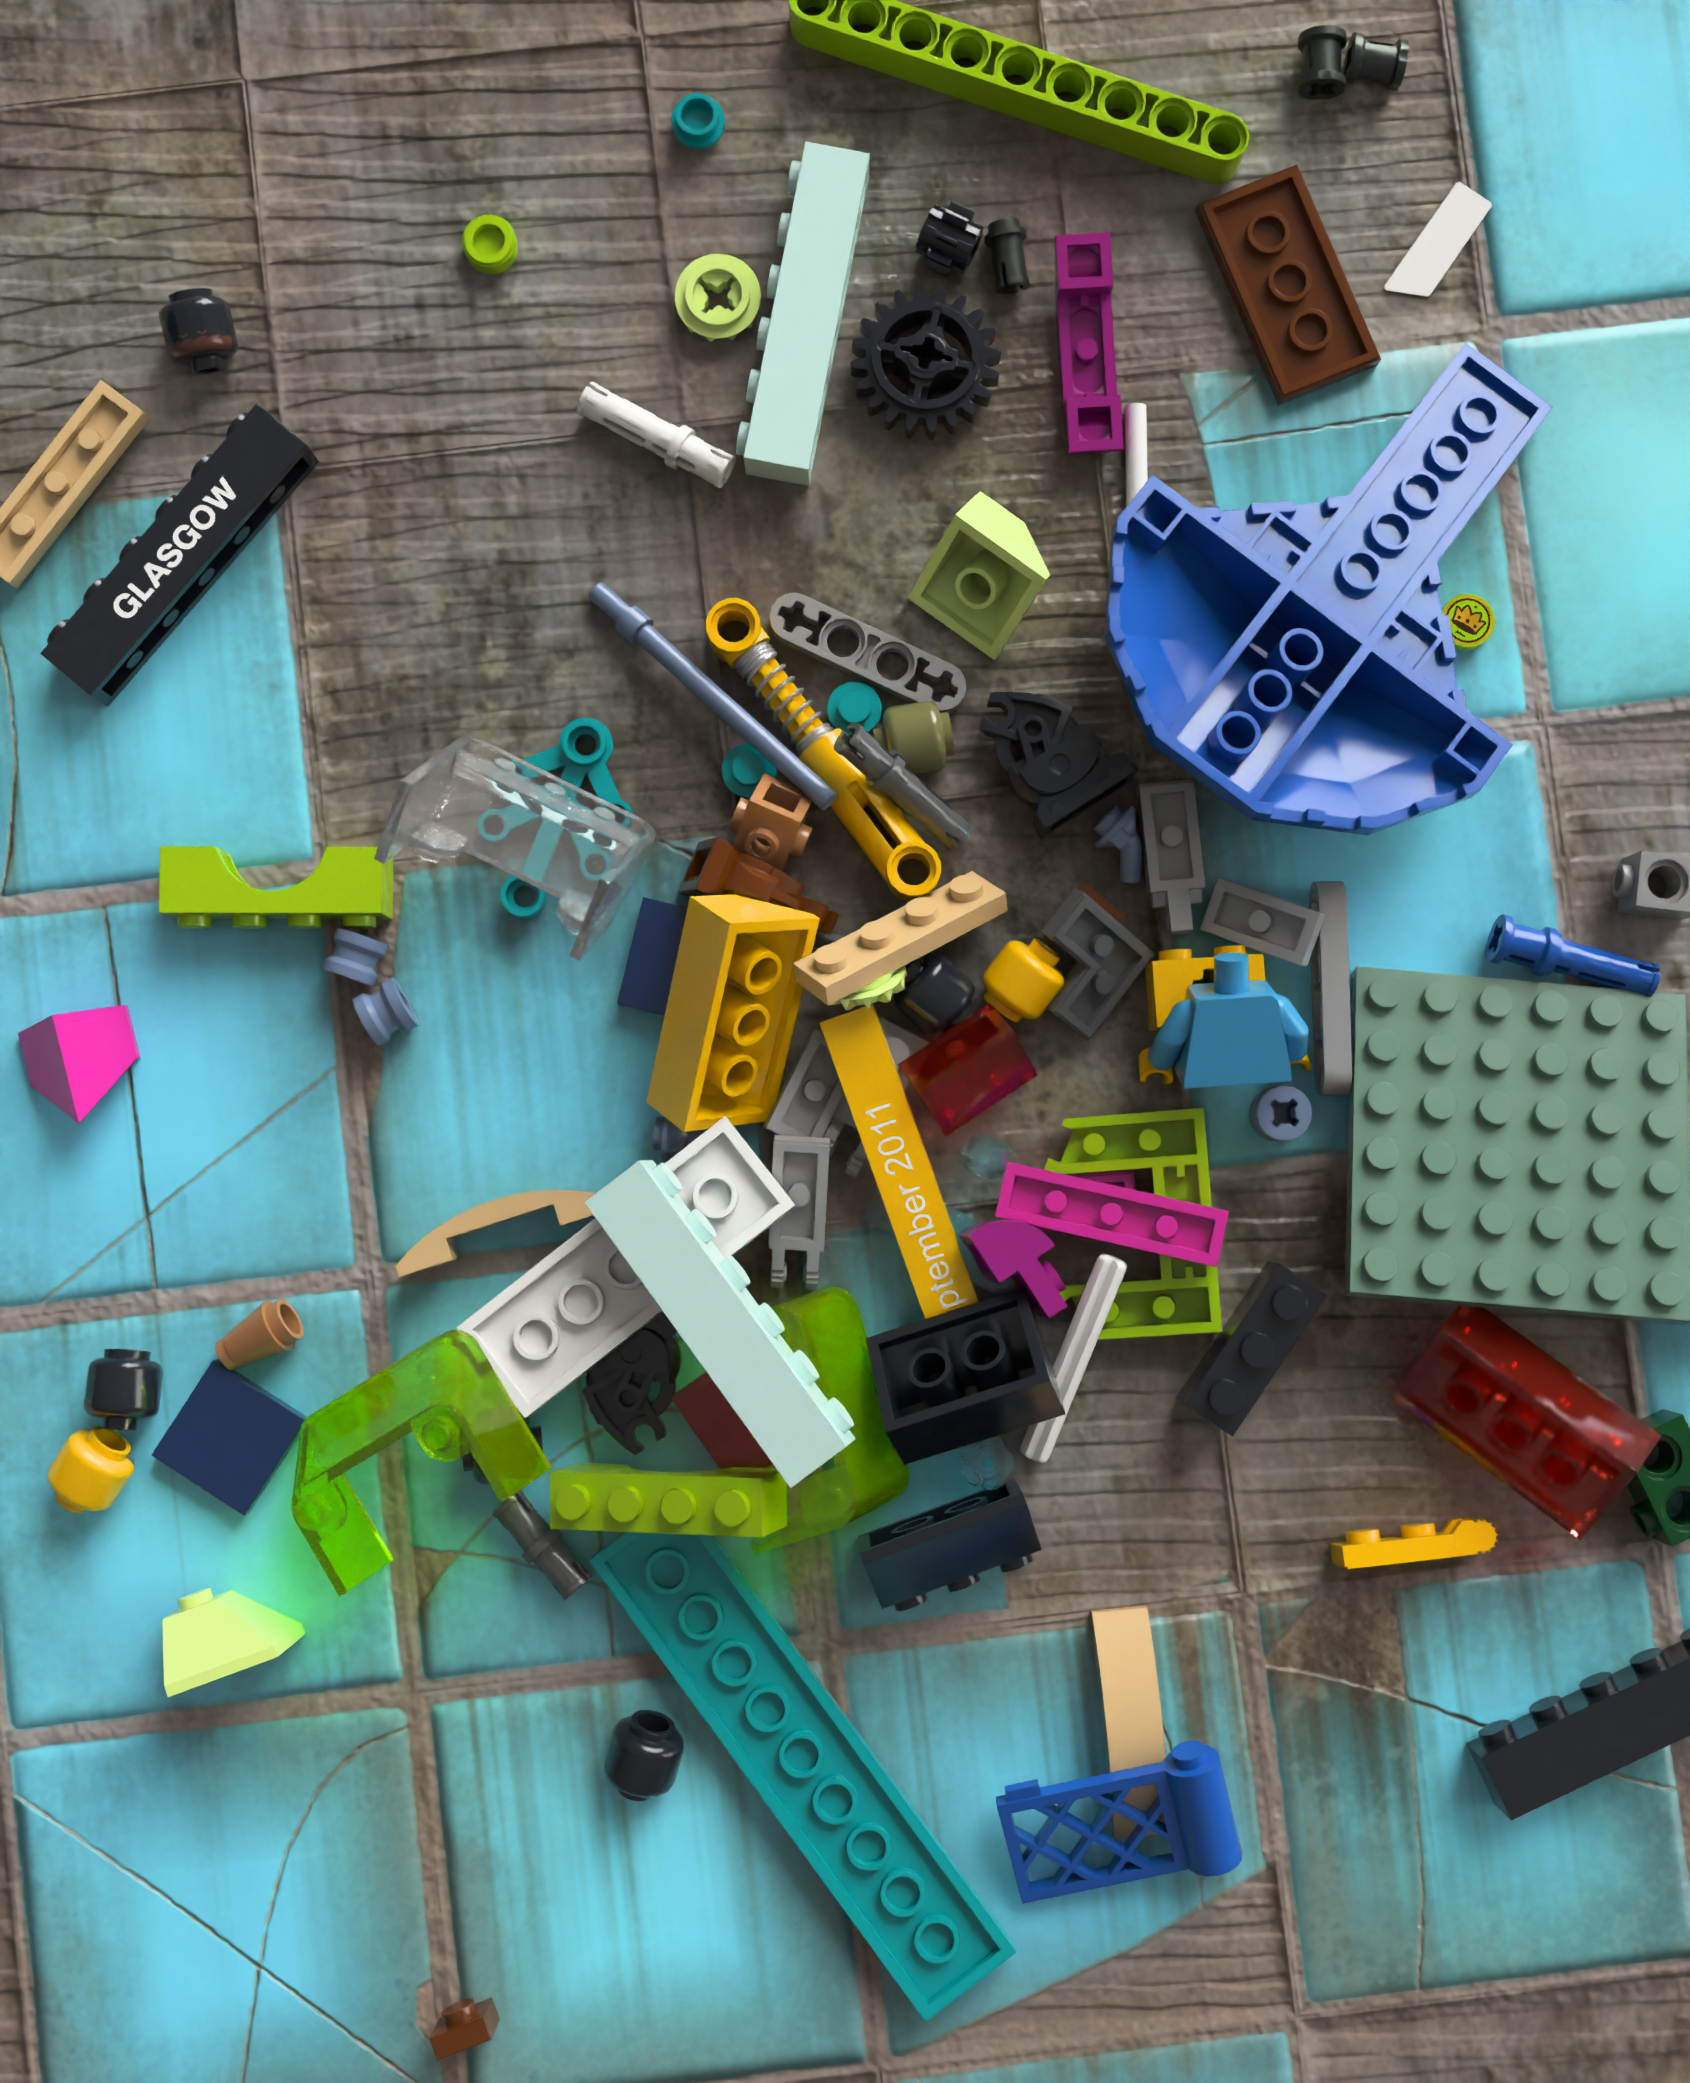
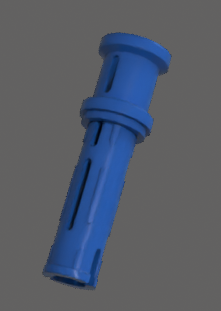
(1548, 952)

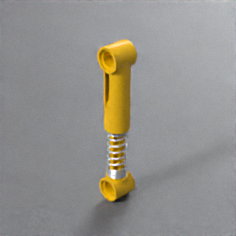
(815, 743)

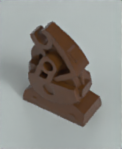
(723, 871)

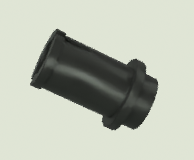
(1008, 255)

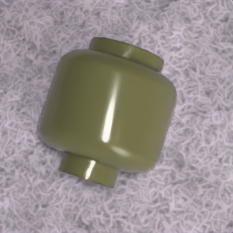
(917, 734)

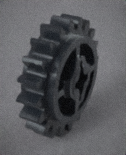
(907, 354)

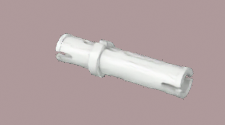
(645, 429)

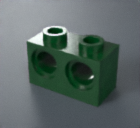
(1668, 1475)

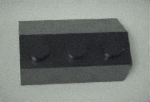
(963, 1376)
(949, 1546)

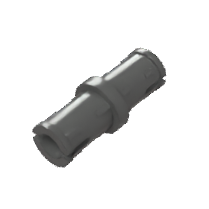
(542, 1545)

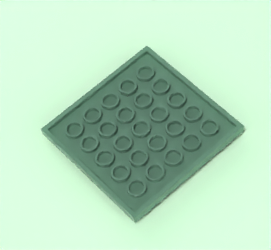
(1518, 1146)

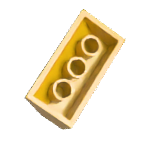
(730, 1011)

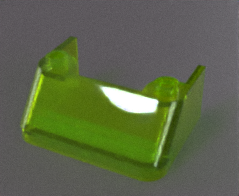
(451, 1406)
(868, 1470)

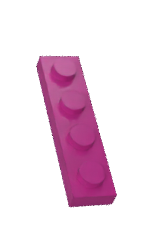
(1112, 1214)

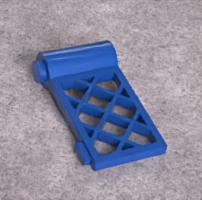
(1194, 1813)

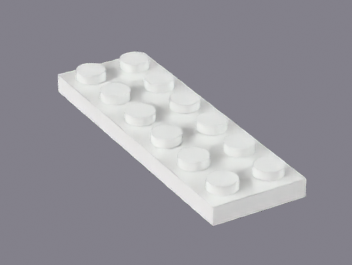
(589, 1298)

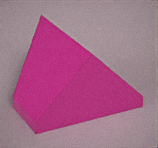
(79, 1056)

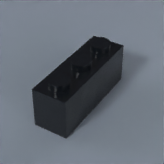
(1251, 1347)

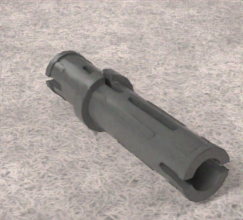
(888, 773)

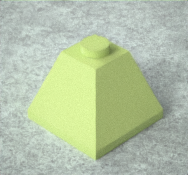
(982, 575)
(220, 1637)

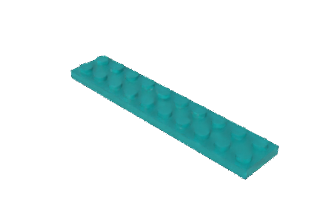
(807, 1763)

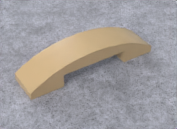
(441, 1245)
(1129, 1701)

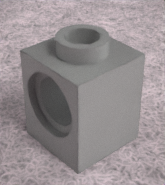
(1632, 888)

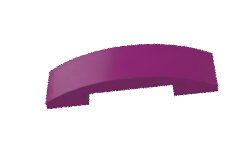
(1087, 344)

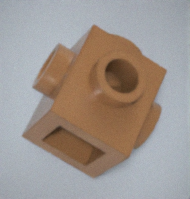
(772, 822)

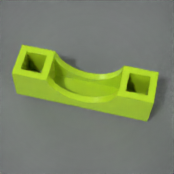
(205, 885)
(688, 1503)

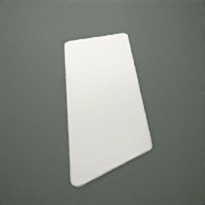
(1439, 242)

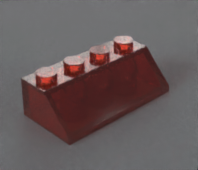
(1526, 1418)

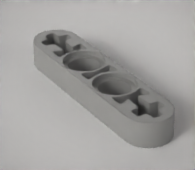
(871, 647)
(1331, 991)

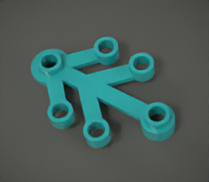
(575, 770)

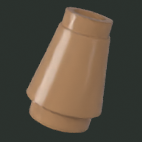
(262, 1334)

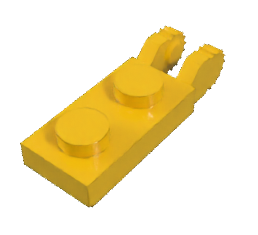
(1415, 1544)

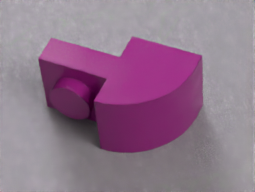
(1012, 1250)

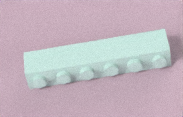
(805, 314)
(721, 1320)

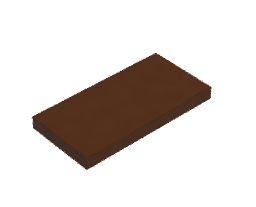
(1287, 284)

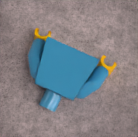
(1228, 1033)

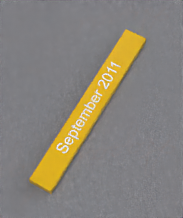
(899, 1161)

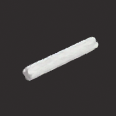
(1077, 1350)

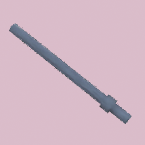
(638, 629)

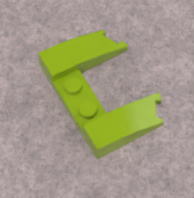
(1176, 1150)

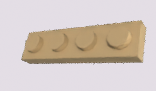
(65, 478)
(899, 937)

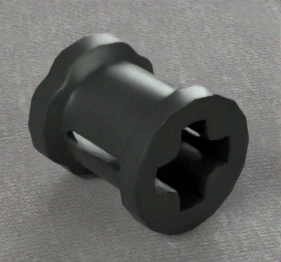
(1376, 61)
(1322, 62)

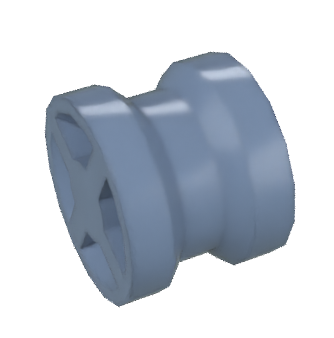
(355, 957)
(385, 1011)
(1265, 1115)

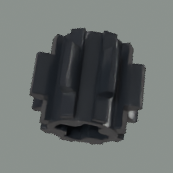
(949, 239)

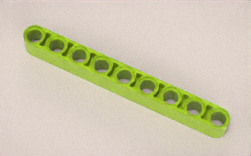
(1035, 100)

